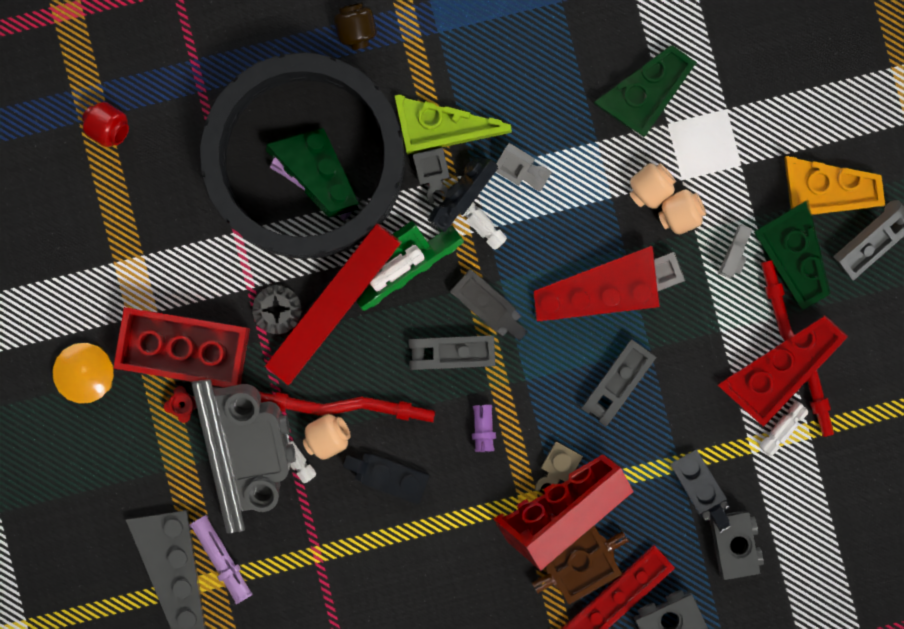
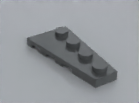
(170, 561)

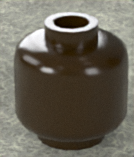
(355, 26)

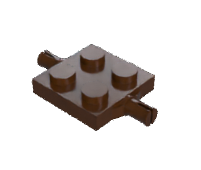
(583, 566)

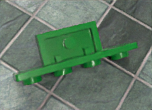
(433, 250)

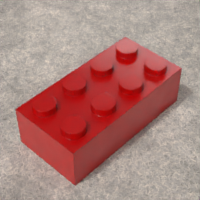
(181, 347)

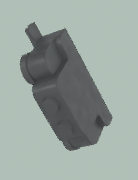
(244, 448)

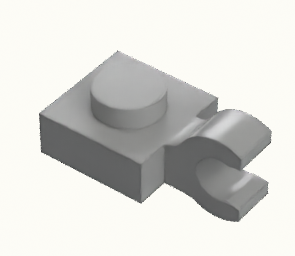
(517, 166)

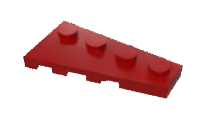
(609, 288)
(777, 375)

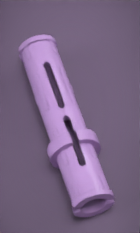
(221, 560)

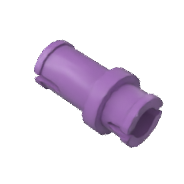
(483, 428)

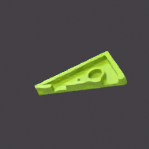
(433, 126)

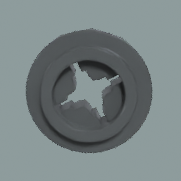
(267, 320)

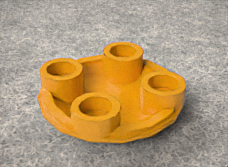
(83, 373)

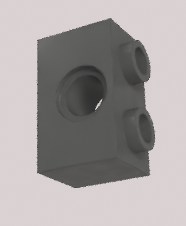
(742, 563)
(677, 602)

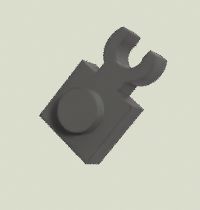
(431, 169)

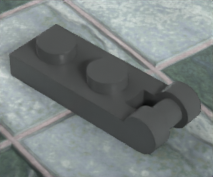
(872, 241)
(453, 352)
(619, 381)

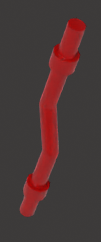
(774, 292)
(403, 410)

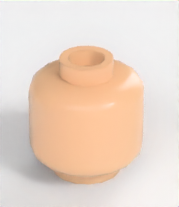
(652, 185)
(682, 212)
(326, 436)

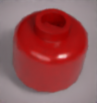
(105, 124)

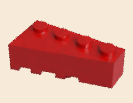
(565, 511)

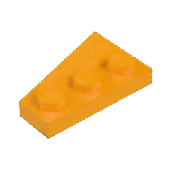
(832, 187)

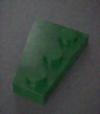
(647, 92)
(317, 169)
(796, 254)

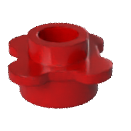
(172, 406)

